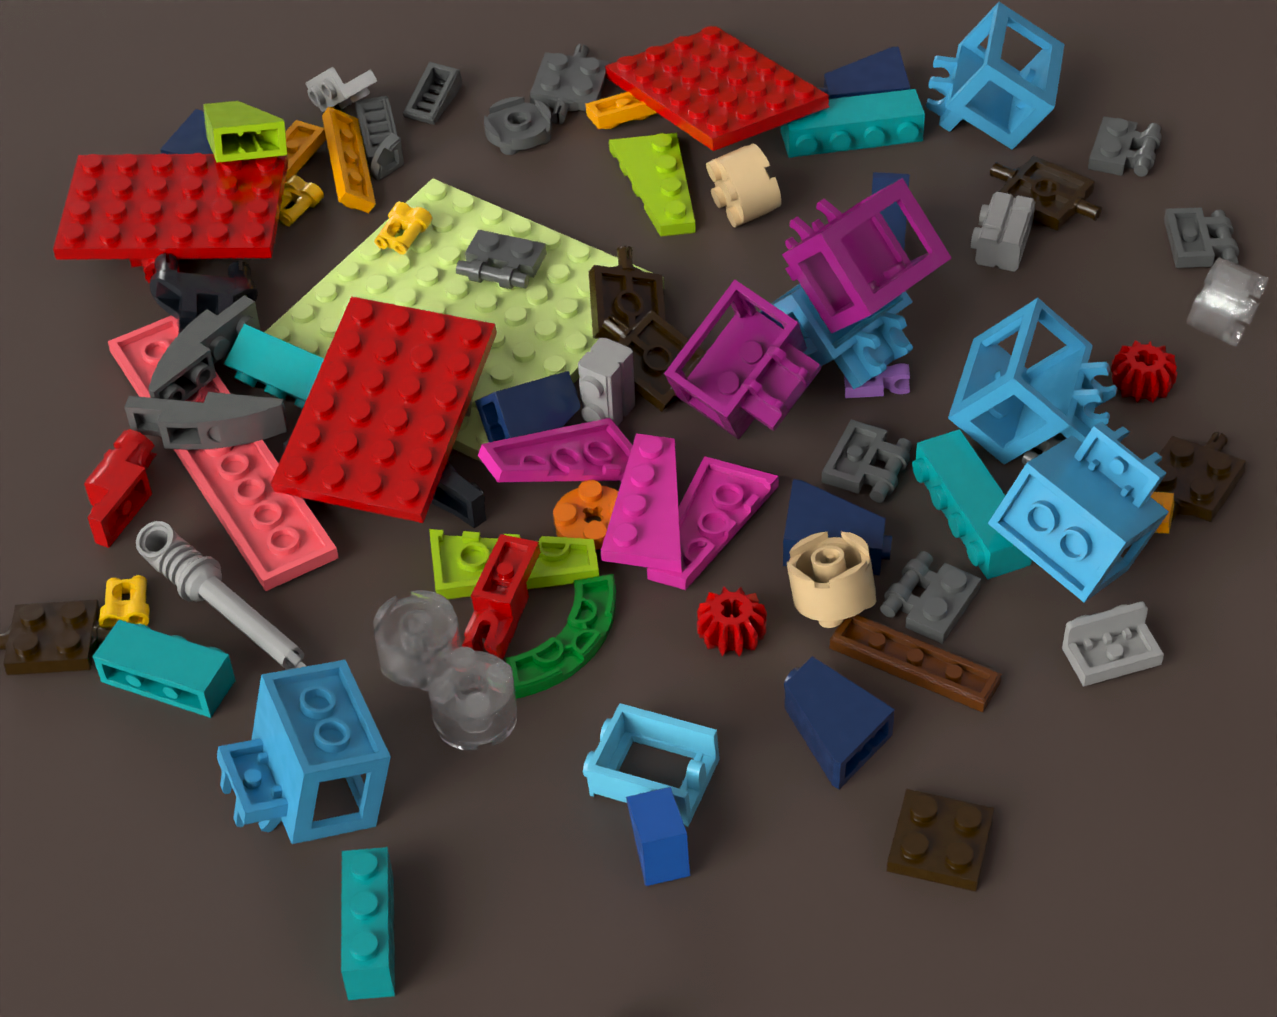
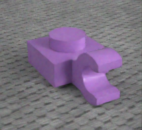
(893, 378)

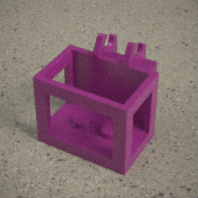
(856, 260)
(749, 369)

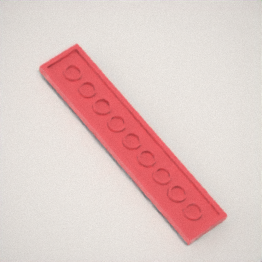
(269, 528)

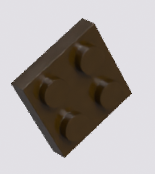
(940, 840)

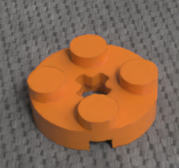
(583, 502)

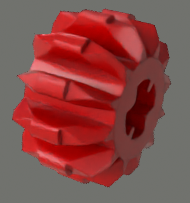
(1144, 371)
(731, 621)

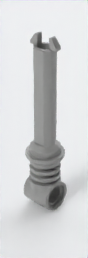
(200, 579)

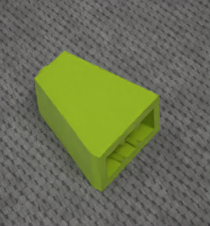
(243, 132)

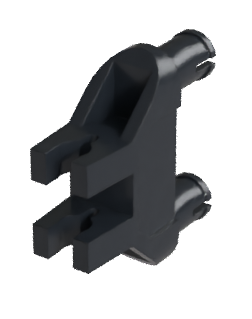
(189, 294)

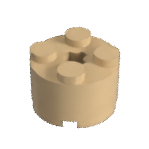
(743, 184)
(831, 577)

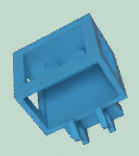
(991, 91)
(858, 349)
(1020, 407)
(1083, 508)
(306, 732)

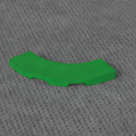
(575, 645)

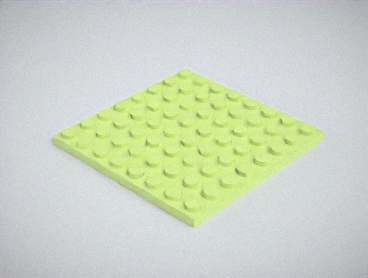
(537, 327)

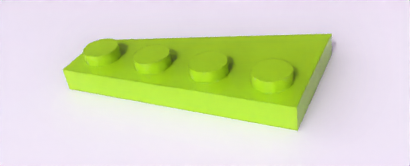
(658, 179)
(462, 558)

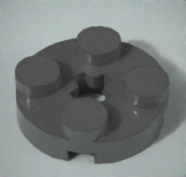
(533, 125)

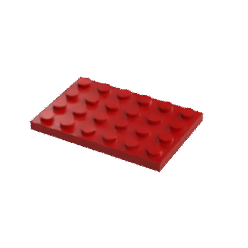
(716, 87)
(171, 206)
(385, 409)

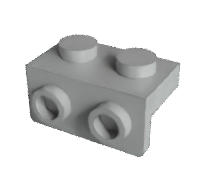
(329, 89)
(1111, 644)

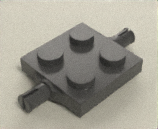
(569, 82)

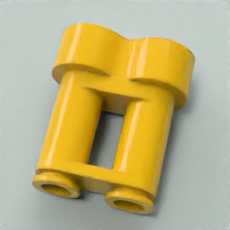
(304, 196)
(406, 218)
(132, 610)

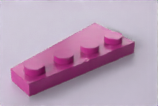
(568, 453)
(646, 511)
(712, 513)

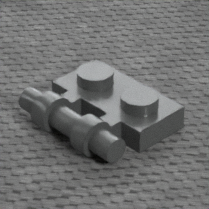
(1114, 144)
(1190, 237)
(501, 259)
(855, 458)
(941, 604)

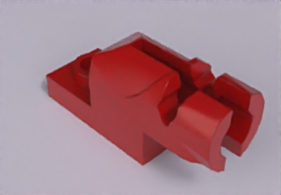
(119, 486)
(501, 595)

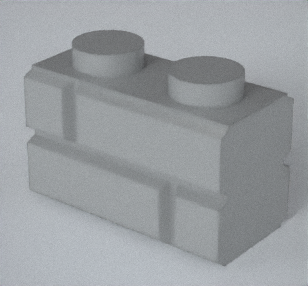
(1003, 231)
(606, 381)

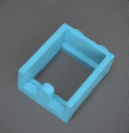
(661, 732)

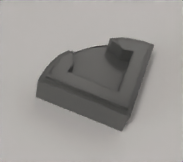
(387, 157)

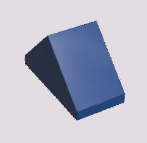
(659, 836)

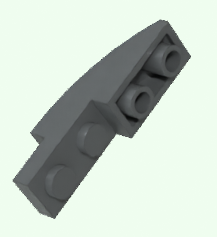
(192, 355)
(216, 423)

